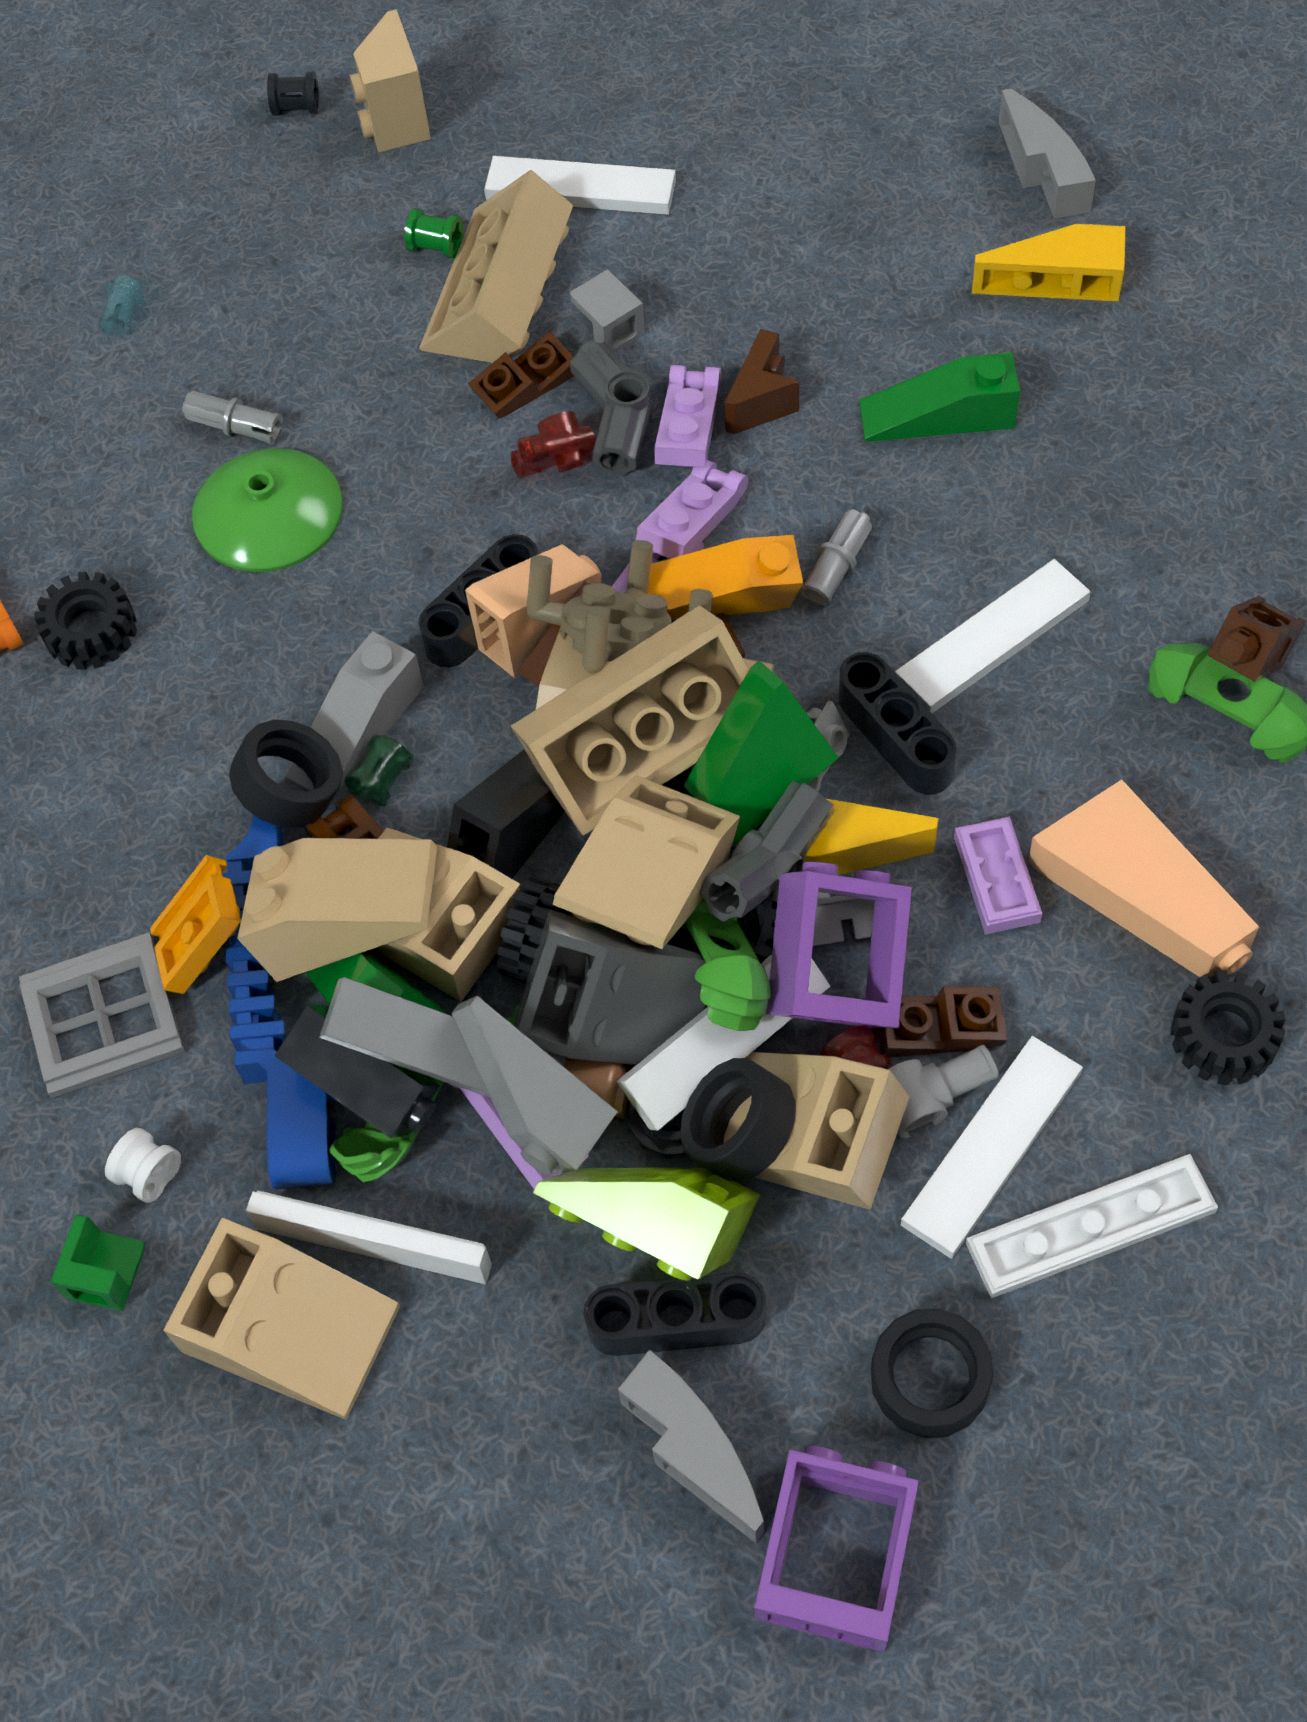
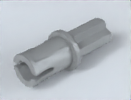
(232, 417)
(836, 557)

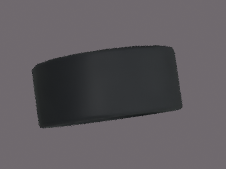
(266, 797)
(759, 1136)
(947, 1327)

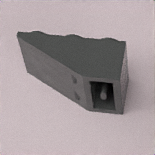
(605, 995)

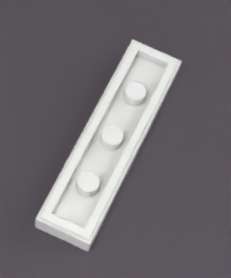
(590, 183)
(993, 635)
(670, 1074)
(991, 1147)
(1091, 1225)
(369, 1236)

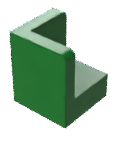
(97, 1265)

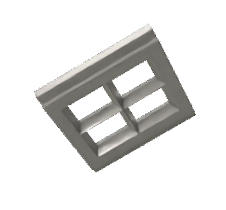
(113, 1057)

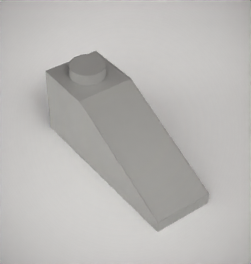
(364, 702)
(534, 1095)

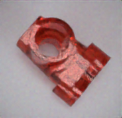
(558, 443)

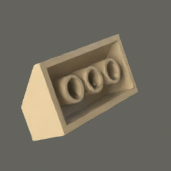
(499, 272)
(635, 716)

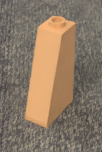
(1146, 881)

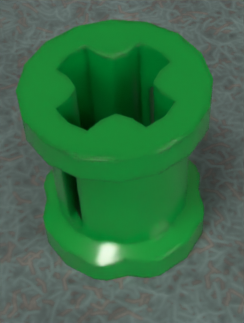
(433, 233)

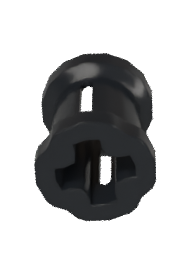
(280, 102)

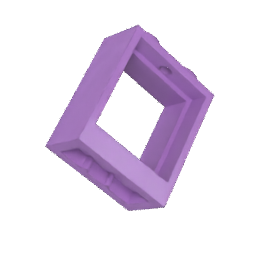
(795, 941)
(818, 1614)

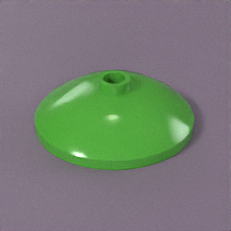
(267, 510)

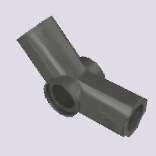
(625, 402)
(767, 853)

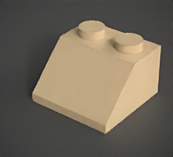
(389, 87)

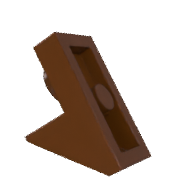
(760, 389)

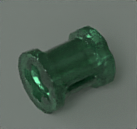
(379, 770)

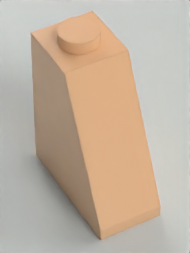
(500, 605)

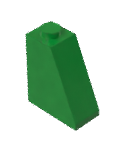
(758, 751)

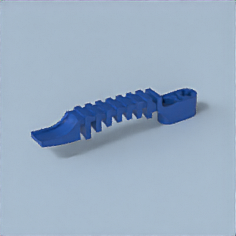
(296, 1108)

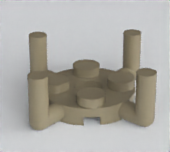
(601, 619)

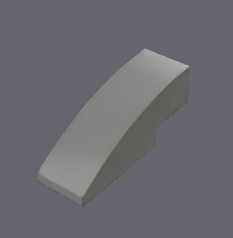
(1046, 156)
(691, 1443)

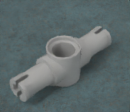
(935, 1087)

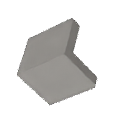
(612, 310)

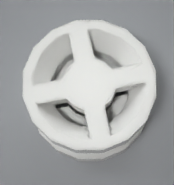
(142, 1164)

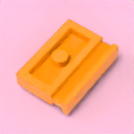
(195, 925)

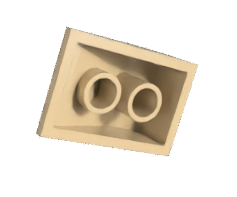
(334, 900)

